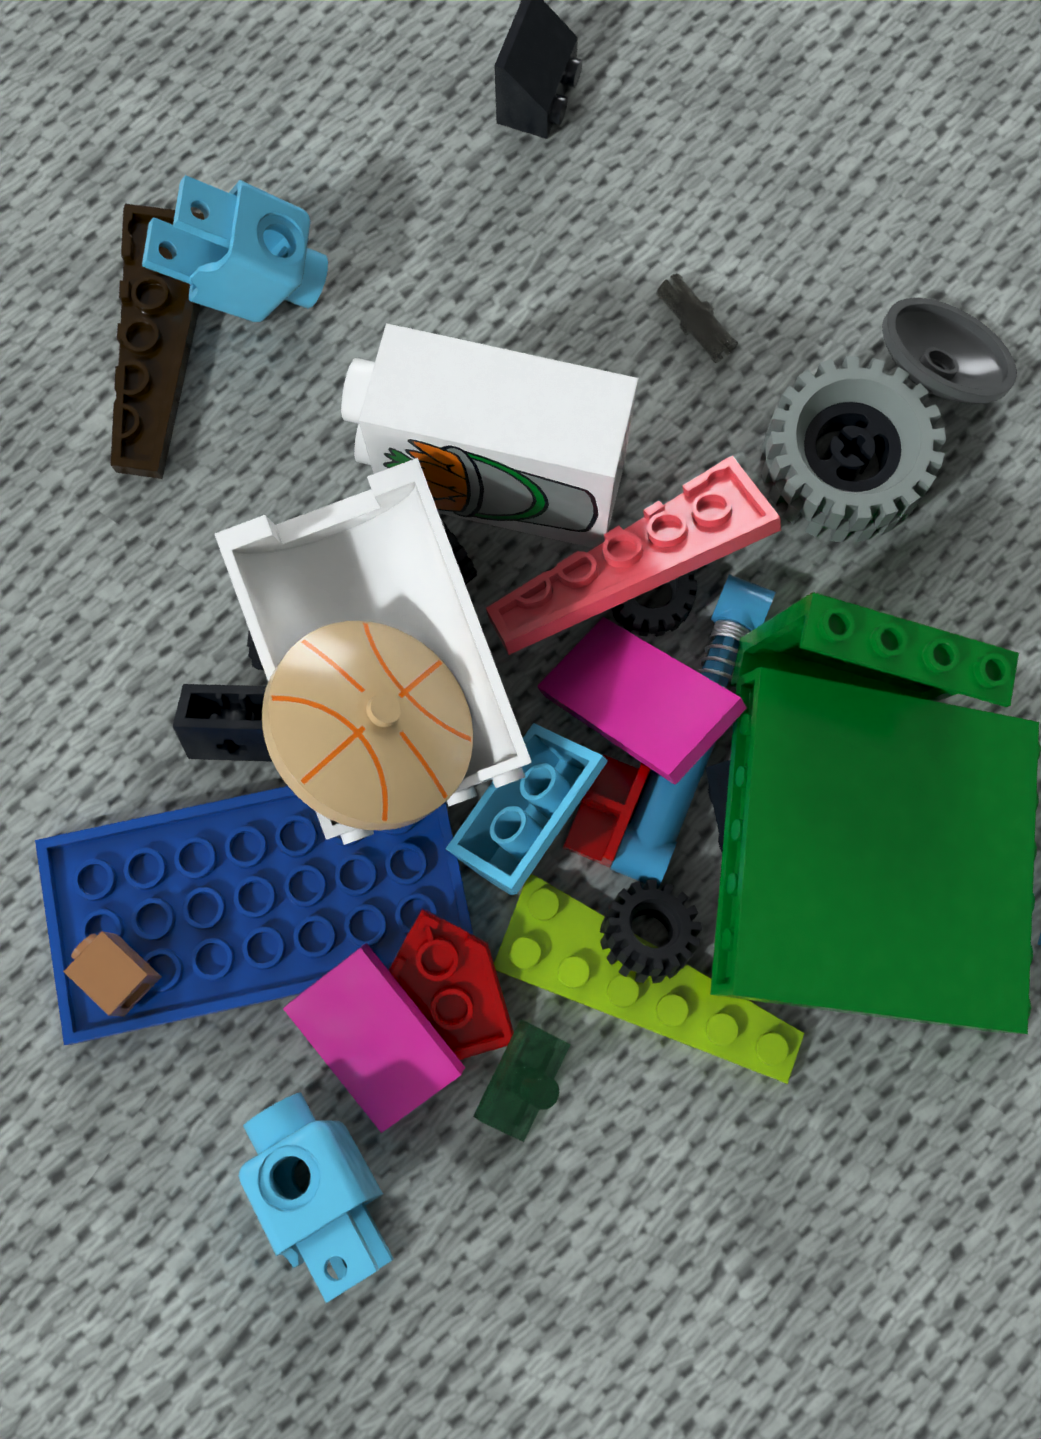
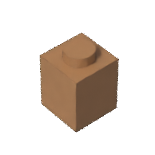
(111, 973)

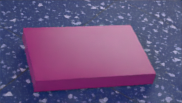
(374, 1038)

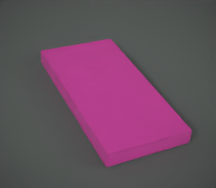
(642, 699)

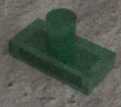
(523, 1081)

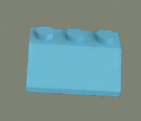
(521, 819)

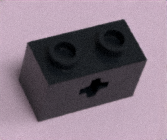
(221, 722)

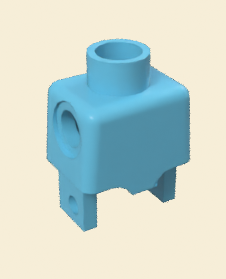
(242, 254)
(332, 1214)

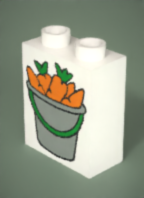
(495, 431)

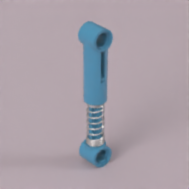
(662, 805)

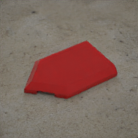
(454, 985)

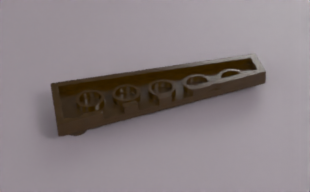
(153, 351)

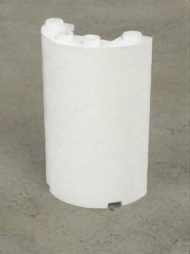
(385, 564)

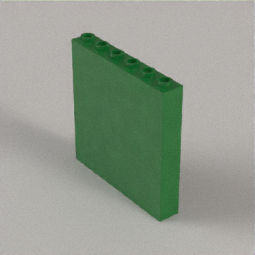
(877, 855)

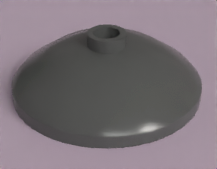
(948, 351)

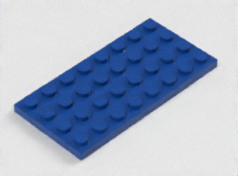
(236, 902)

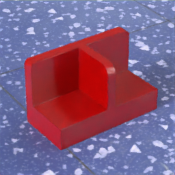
(606, 811)

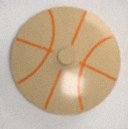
(367, 725)

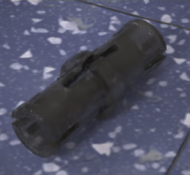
(696, 318)

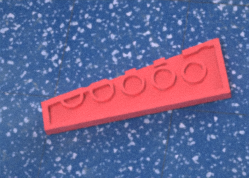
(704, 523)

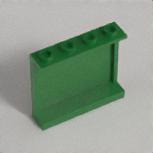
(877, 652)

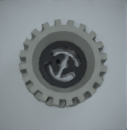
(873, 417)

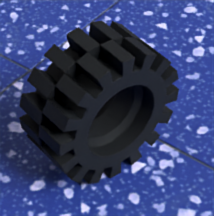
(666, 909)

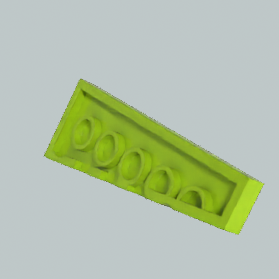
(559, 949)

